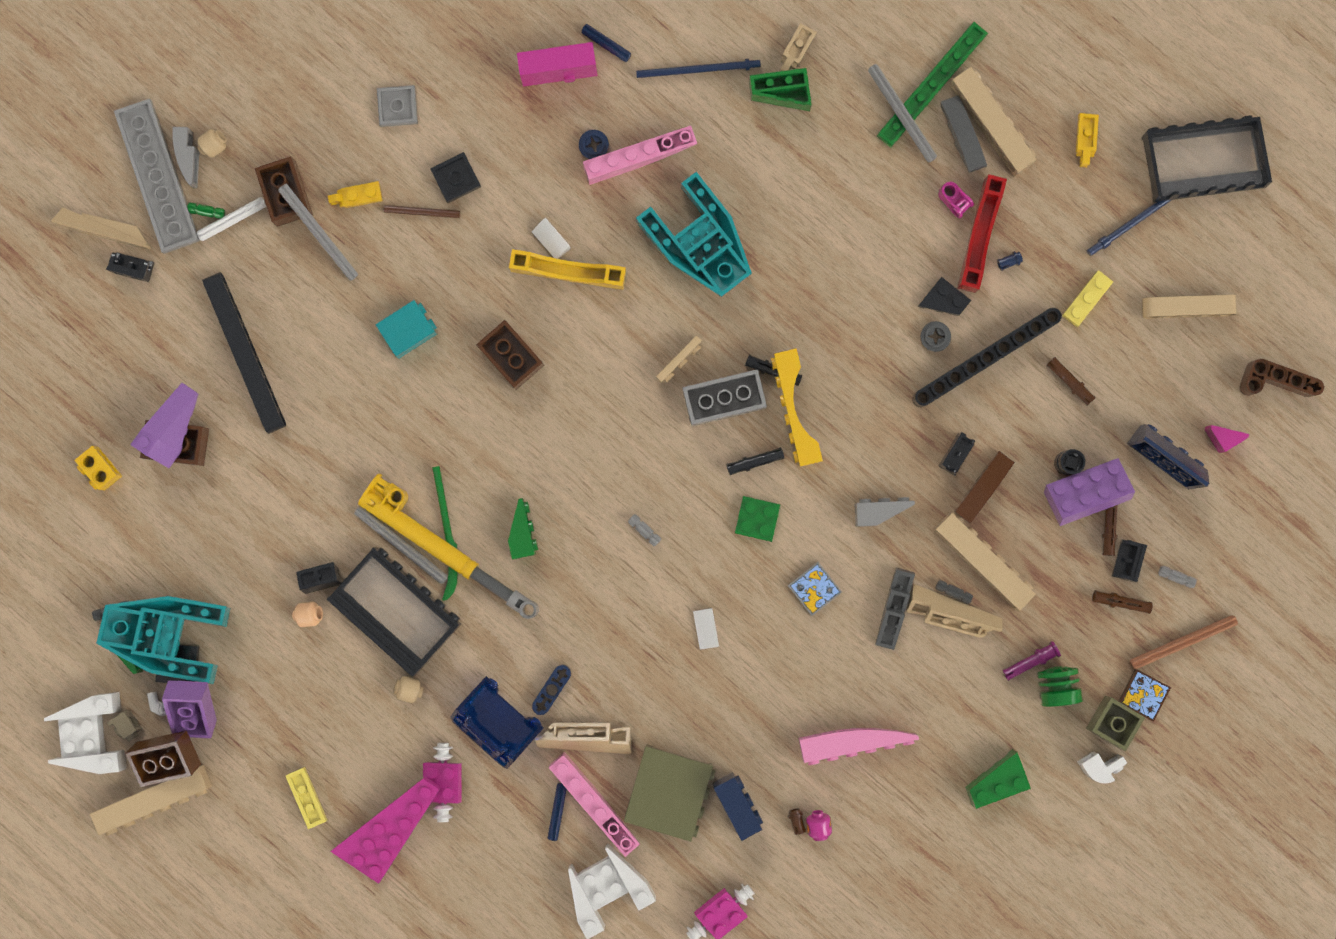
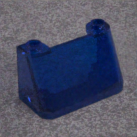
(495, 723)

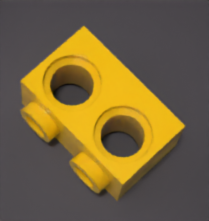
(100, 465)

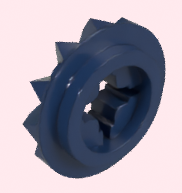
(598, 137)

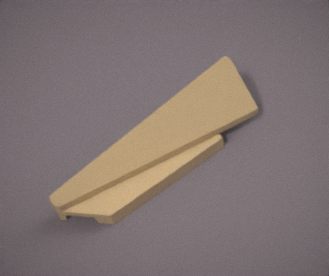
(101, 228)
(951, 613)
(586, 737)

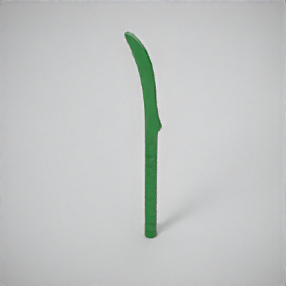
(452, 575)

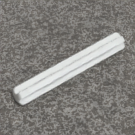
(231, 219)

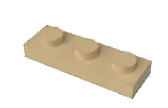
(680, 360)

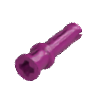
(1039, 657)

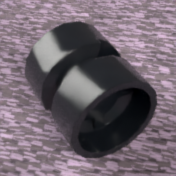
(1069, 462)

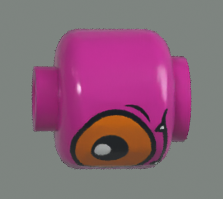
(819, 825)

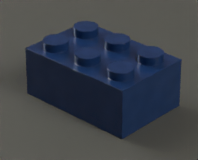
(738, 806)

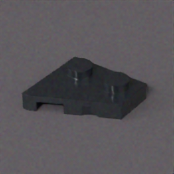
(945, 298)

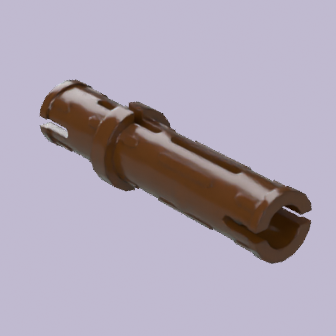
(1071, 381)
(1110, 531)
(1100, 597)

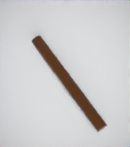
(421, 211)

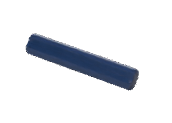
(606, 42)
(557, 811)

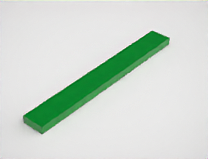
(934, 81)

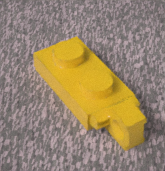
(1086, 137)
(357, 195)

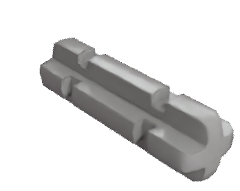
(644, 530)
(1177, 576)

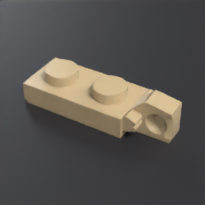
(797, 47)

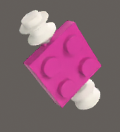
(448, 777)
(721, 913)

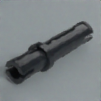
(766, 367)
(755, 461)

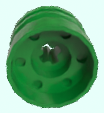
(1059, 686)

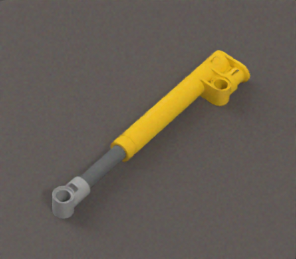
(381, 504)

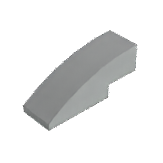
(186, 154)

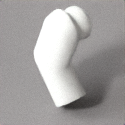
(156, 706)

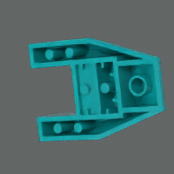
(707, 247)
(150, 634)

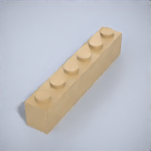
(992, 121)
(984, 561)
(150, 800)

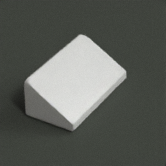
(551, 239)
(706, 628)

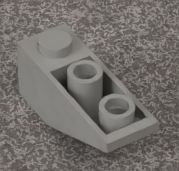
(877, 512)

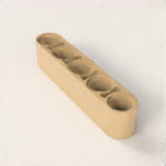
(1189, 306)

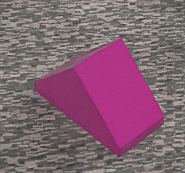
(1224, 438)

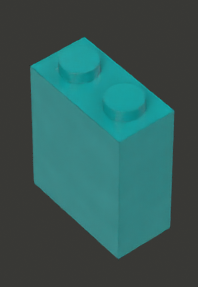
(407, 328)

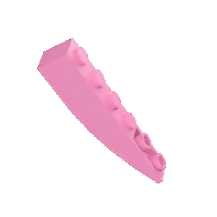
(638, 155)
(849, 742)
(593, 803)

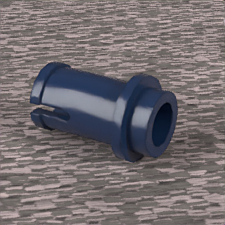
(1009, 261)

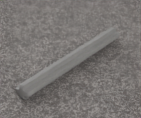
(902, 113)
(318, 232)
(401, 545)

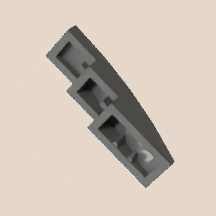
(964, 134)
(895, 608)

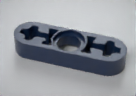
(539, 699)

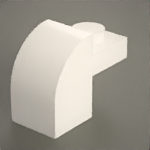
(1098, 770)

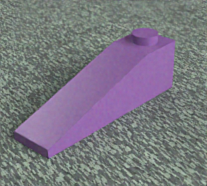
(165, 431)

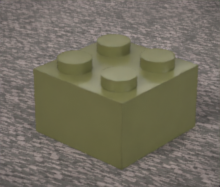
(1115, 723)

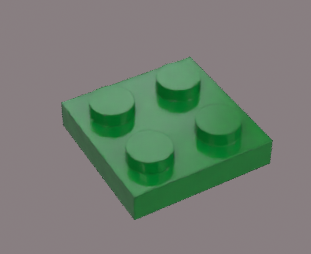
(757, 519)

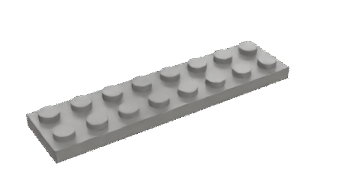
(156, 176)

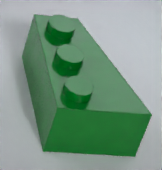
(782, 89)
(999, 782)

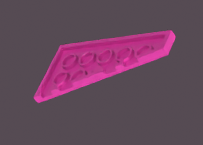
(382, 837)

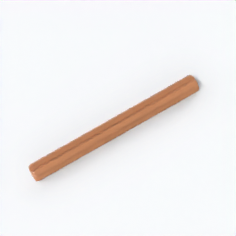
(1183, 642)

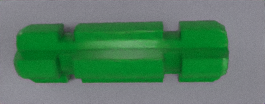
(205, 210)

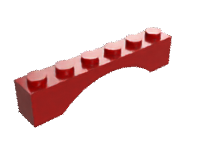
(981, 231)

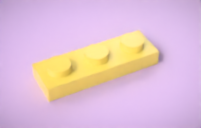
(1087, 298)
(306, 798)

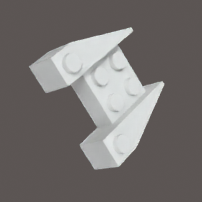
(83, 735)
(603, 884)

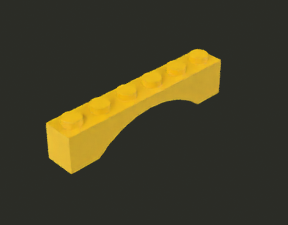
(585, 273)
(788, 367)

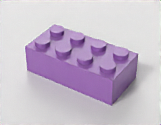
(1089, 492)

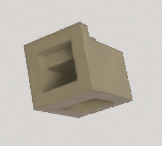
(126, 725)

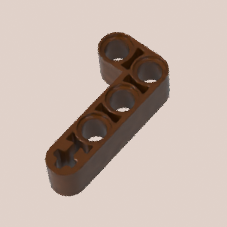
(1283, 381)

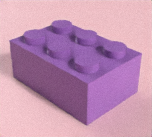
(189, 708)

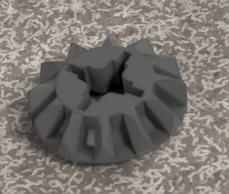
(942, 331)

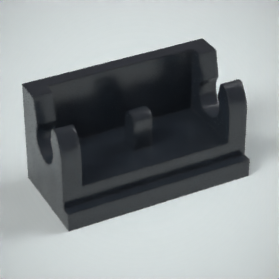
(130, 266)
(957, 453)
(1129, 560)
(318, 578)

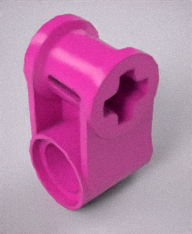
(956, 200)

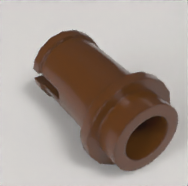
(797, 821)

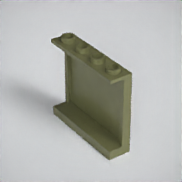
(669, 793)

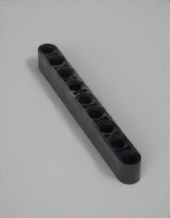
(994, 352)
(244, 353)

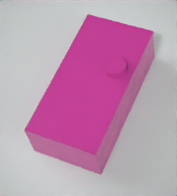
(557, 64)

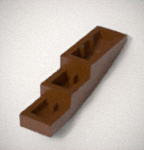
(984, 487)

